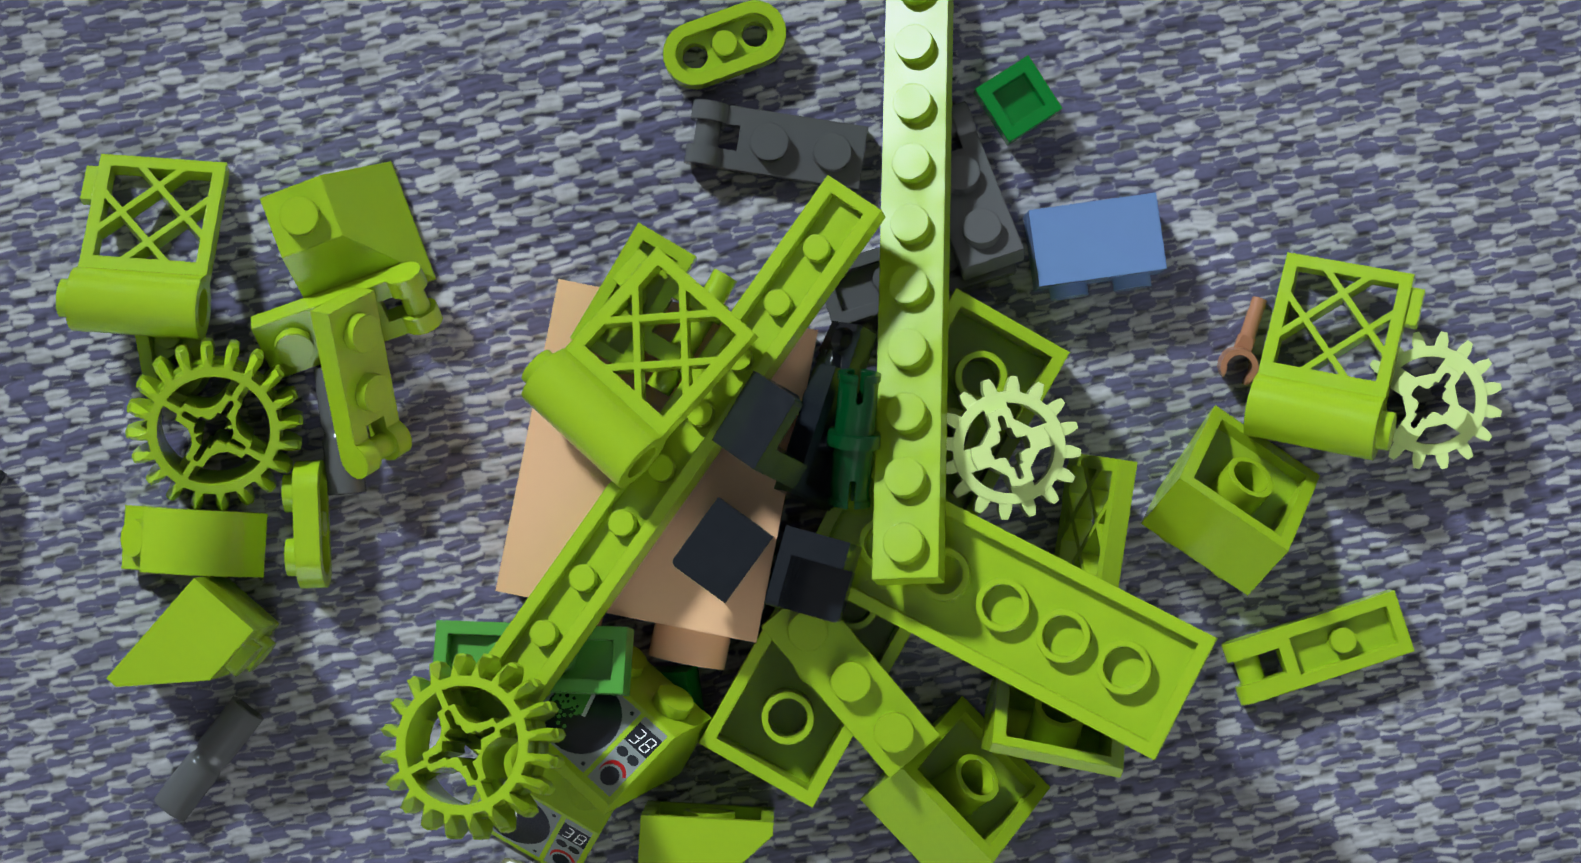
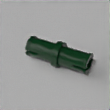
(854, 438)

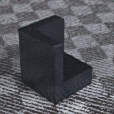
(758, 426)
(722, 549)
(813, 574)

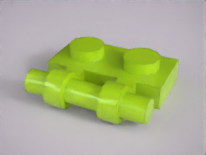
(617, 343)

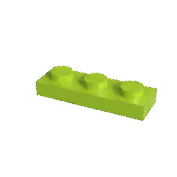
(853, 687)

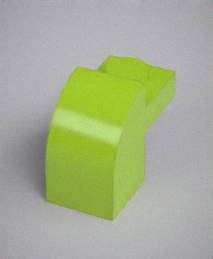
(193, 541)

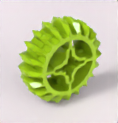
(240, 441)
(446, 699)

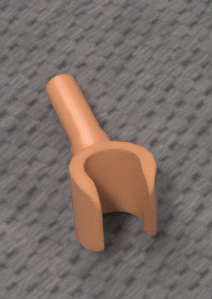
(1245, 341)

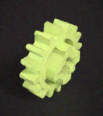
(1456, 417)
(1021, 488)

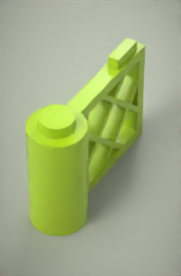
(135, 292)
(597, 407)
(1324, 407)
(1101, 491)

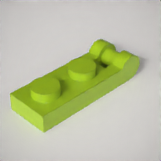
(288, 331)
(358, 382)
(1320, 646)

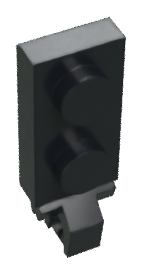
(842, 348)

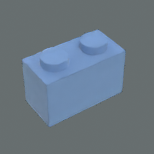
(1095, 244)

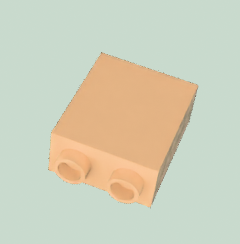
(562, 485)

